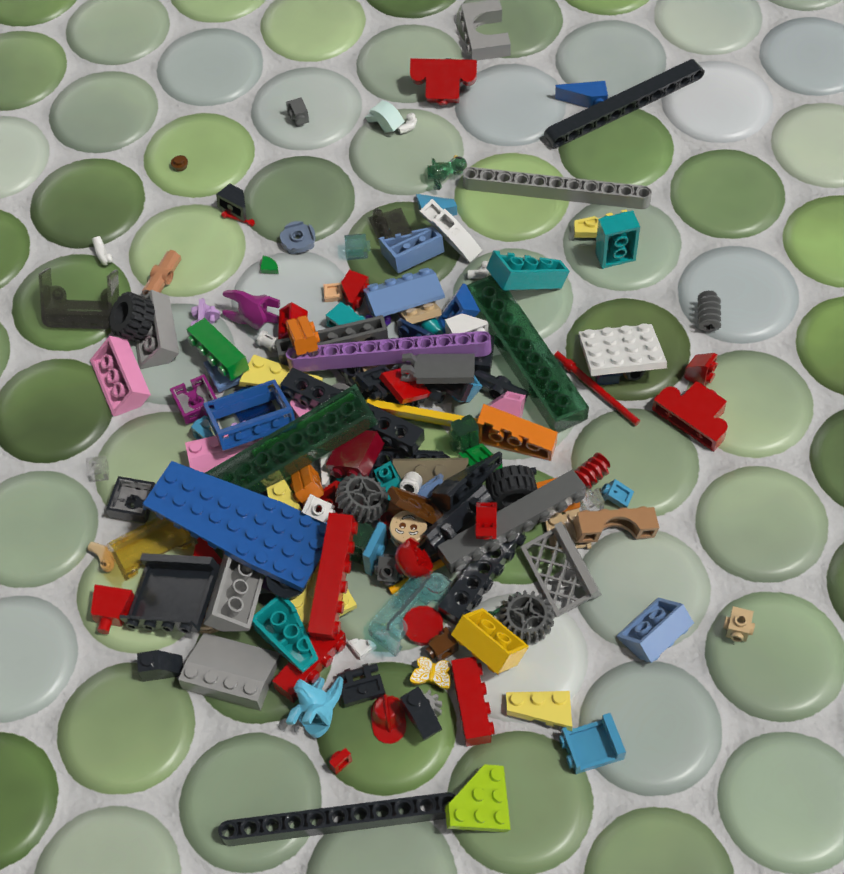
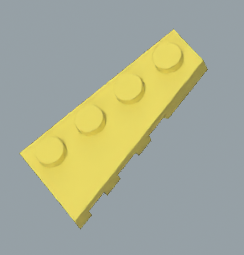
(265, 370)

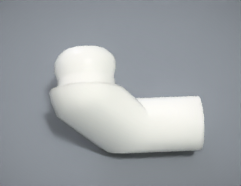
(410, 124)
(480, 273)

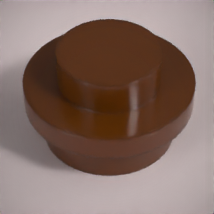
(179, 163)

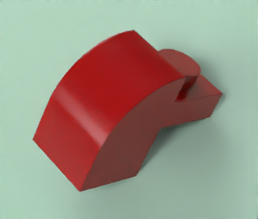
(486, 520)

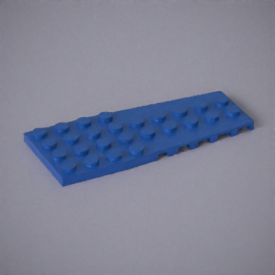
(241, 522)

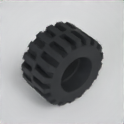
(131, 316)
(510, 484)

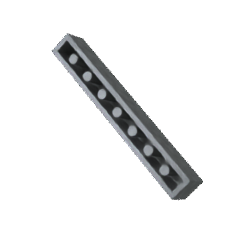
(514, 520)

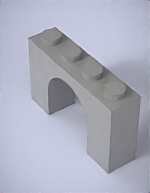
(481, 45)

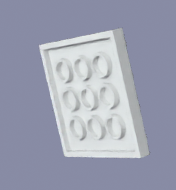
(622, 349)

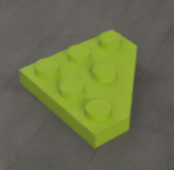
(481, 803)

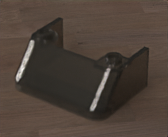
(79, 314)

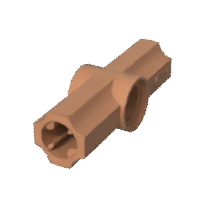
(162, 273)

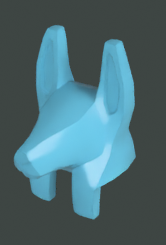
(315, 705)

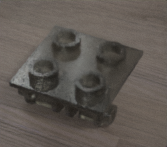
(389, 223)

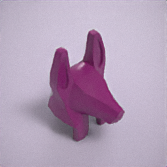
(251, 309)

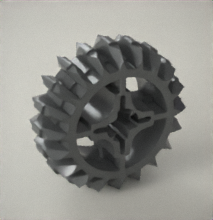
(364, 494)
(541, 622)

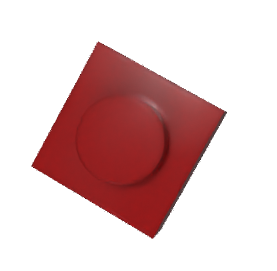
(340, 760)

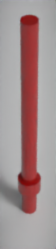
(571, 366)

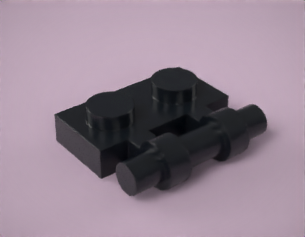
(370, 381)
(362, 689)

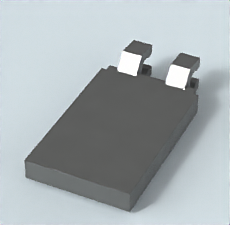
(438, 368)

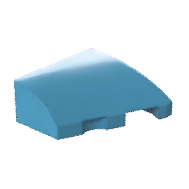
(445, 203)

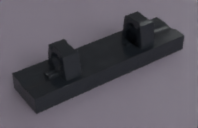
(456, 517)

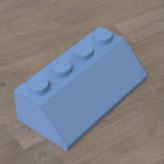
(403, 293)

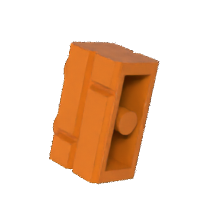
(302, 335)
(306, 482)

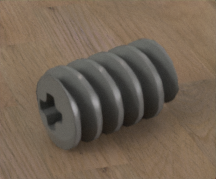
(709, 311)

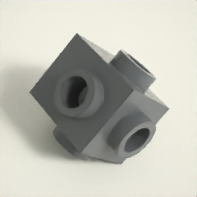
(386, 569)

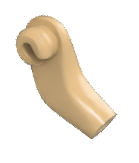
(106, 561)

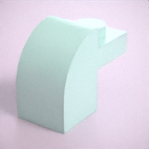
(386, 115)

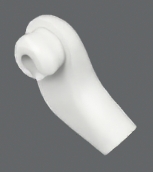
(101, 251)

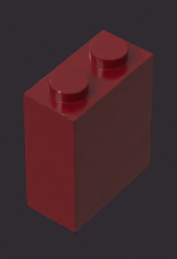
(355, 455)

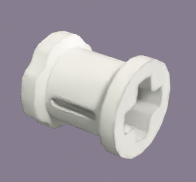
(267, 341)

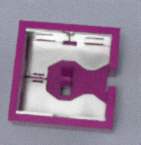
(184, 399)

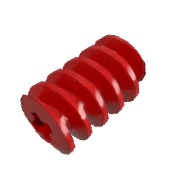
(593, 469)

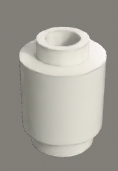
(411, 482)

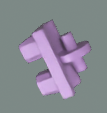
(204, 311)

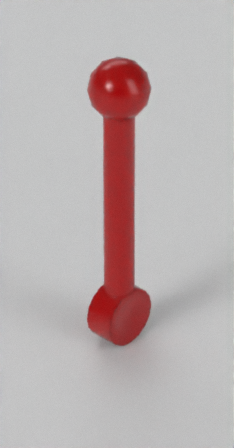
(251, 222)

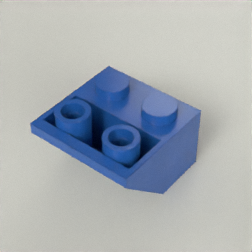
(460, 303)

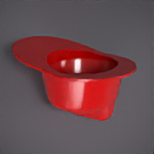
(388, 719)

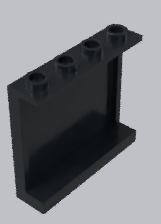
(172, 593)

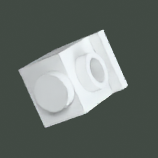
(311, 506)

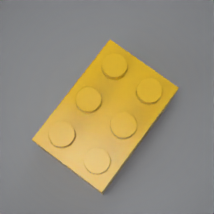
(489, 640)

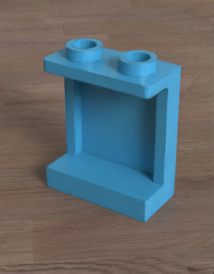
(592, 745)

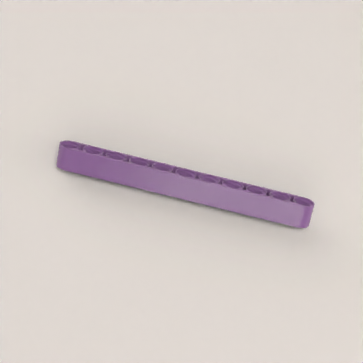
(388, 351)

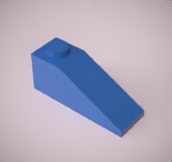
(582, 94)

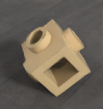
(739, 624)

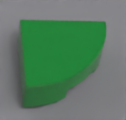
(268, 266)

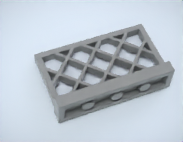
(576, 561)

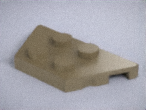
(430, 467)

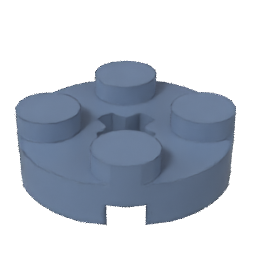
(299, 245)

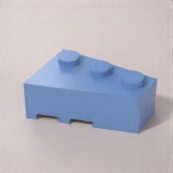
(411, 249)

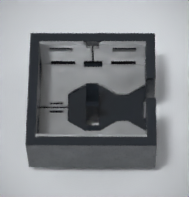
(129, 493)

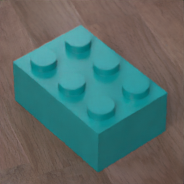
(617, 239)

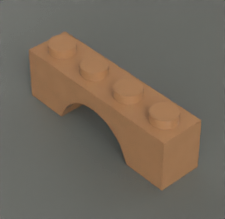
(638, 521)

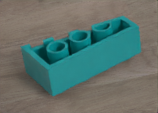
(526, 272)

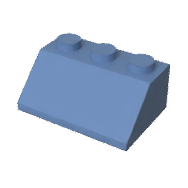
(656, 629)

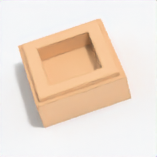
(333, 292)

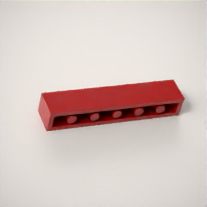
(332, 576)

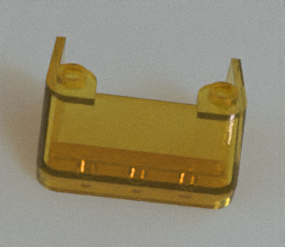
(152, 538)

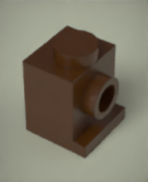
(442, 646)

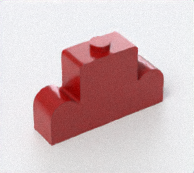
(443, 77)
(694, 413)

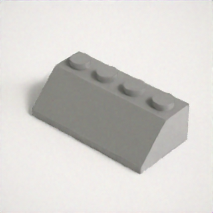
(160, 343)
(234, 597)

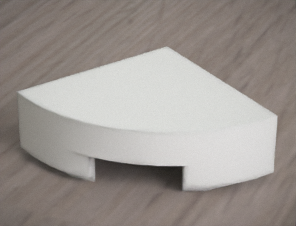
(362, 647)

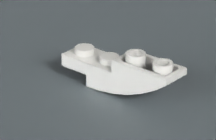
(451, 230)

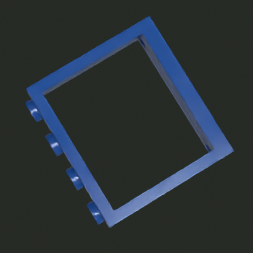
(252, 428)

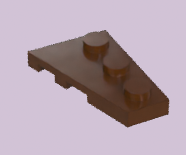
(415, 504)

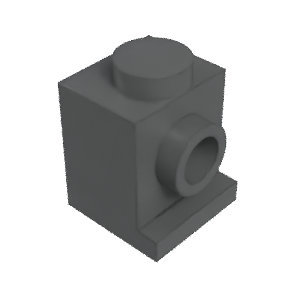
(297, 111)

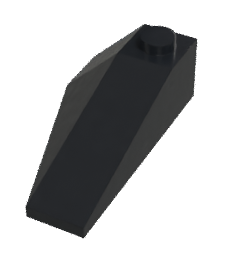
(459, 485)

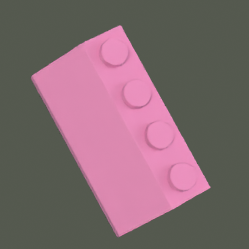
(119, 376)
(207, 452)

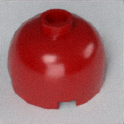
(412, 560)

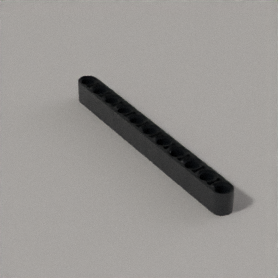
(623, 103)
(328, 815)

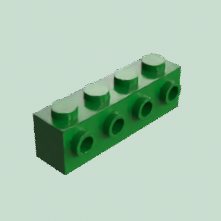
(217, 349)

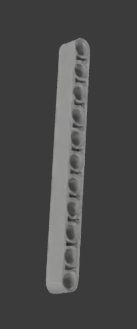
(557, 188)

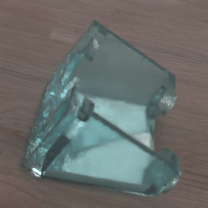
(388, 626)

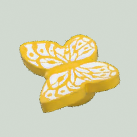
(432, 673)

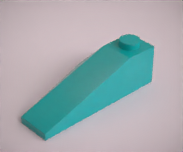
(284, 631)

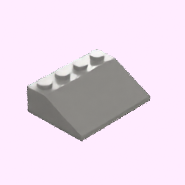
(229, 671)

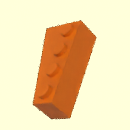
(515, 434)

